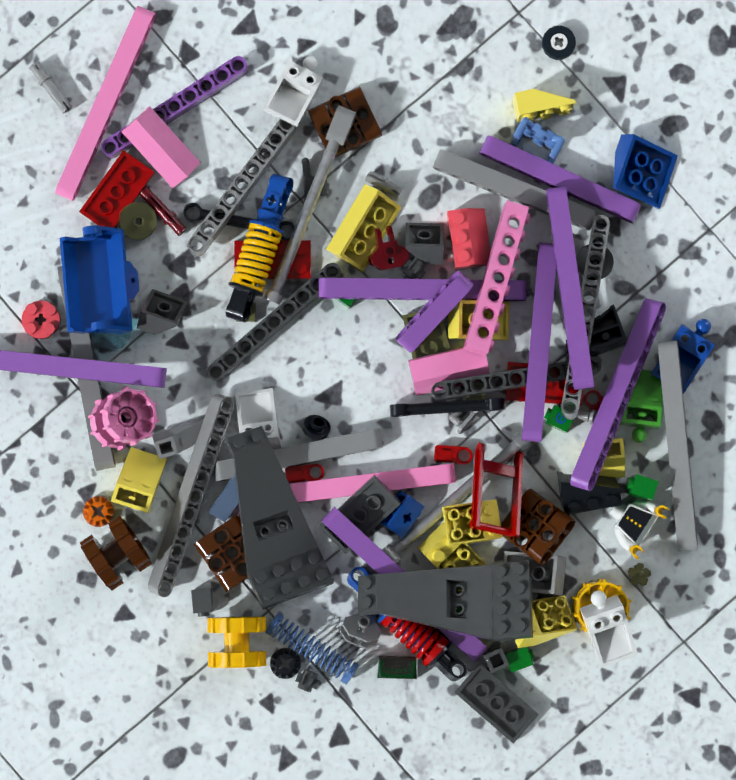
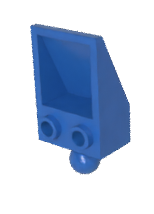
(690, 357)

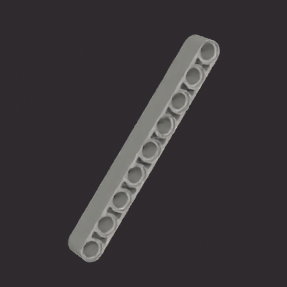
(507, 187)
(240, 194)
(313, 451)

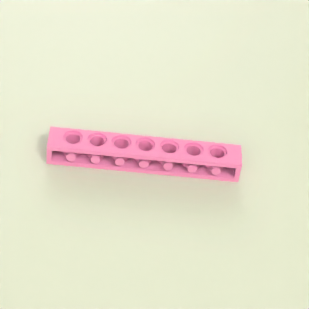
(473, 341)

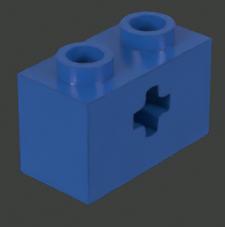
(404, 515)

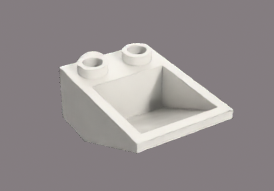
(293, 93)
(257, 410)
(608, 629)

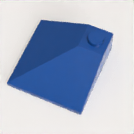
(642, 169)

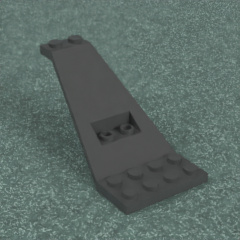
(286, 559)
(492, 599)

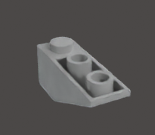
(176, 439)

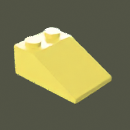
(460, 319)

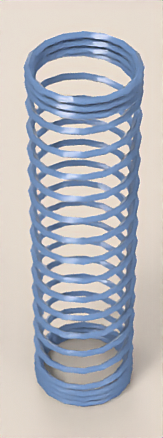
(278, 619)

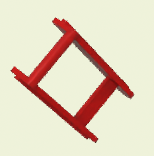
(514, 472)

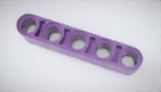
(434, 311)

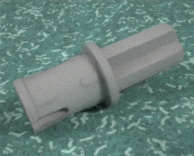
(384, 184)

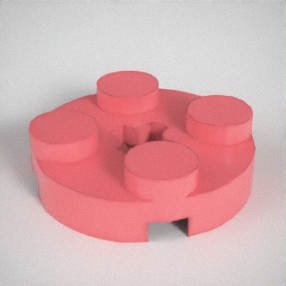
(47, 328)

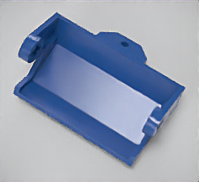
(98, 281)

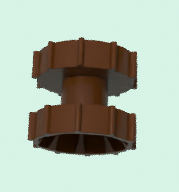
(109, 557)

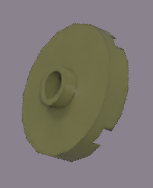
(130, 214)

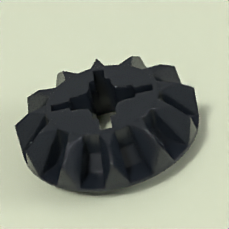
(294, 664)

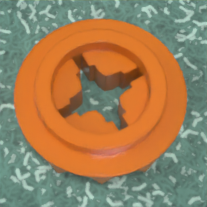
(98, 521)

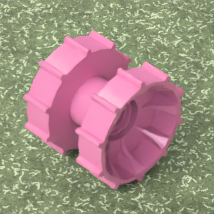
(139, 416)

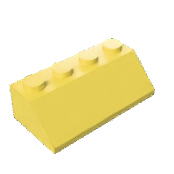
(356, 234)

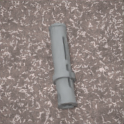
(46, 81)

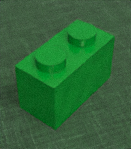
(641, 487)

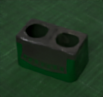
(397, 667)

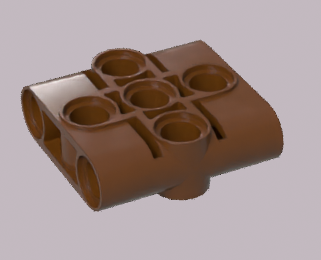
(357, 103)
(555, 522)
(210, 544)

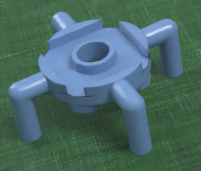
(539, 137)

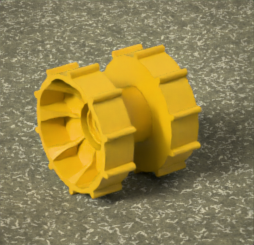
(583, 598)
(236, 642)

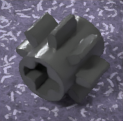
(414, 268)
(307, 680)

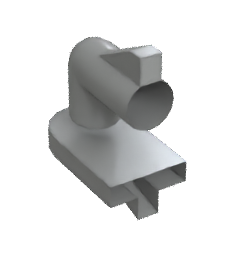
(587, 416)
(455, 418)

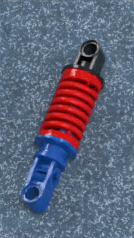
(421, 637)

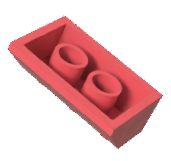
(468, 237)

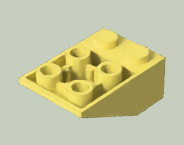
(540, 104)
(139, 480)
(458, 519)
(443, 556)
(550, 620)

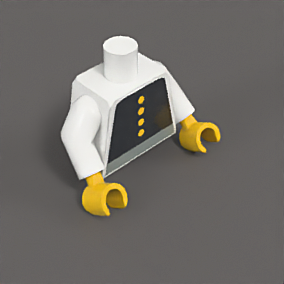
(635, 523)

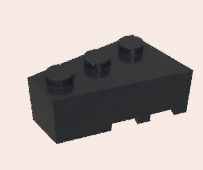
(606, 333)
(577, 500)

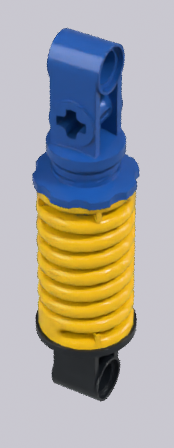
(257, 249)

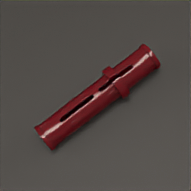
(168, 216)

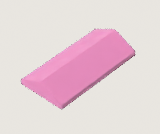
(161, 147)
(446, 366)

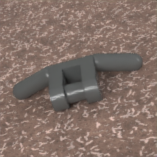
(308, 179)

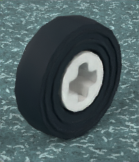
(559, 33)

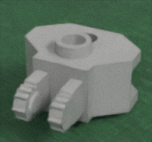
(362, 628)

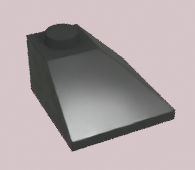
(426, 242)
(160, 312)

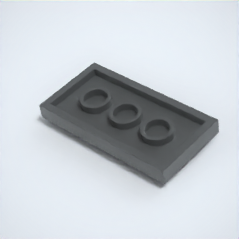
(365, 509)
(496, 703)

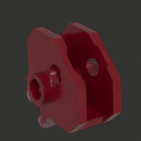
(386, 250)

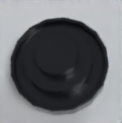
(316, 427)

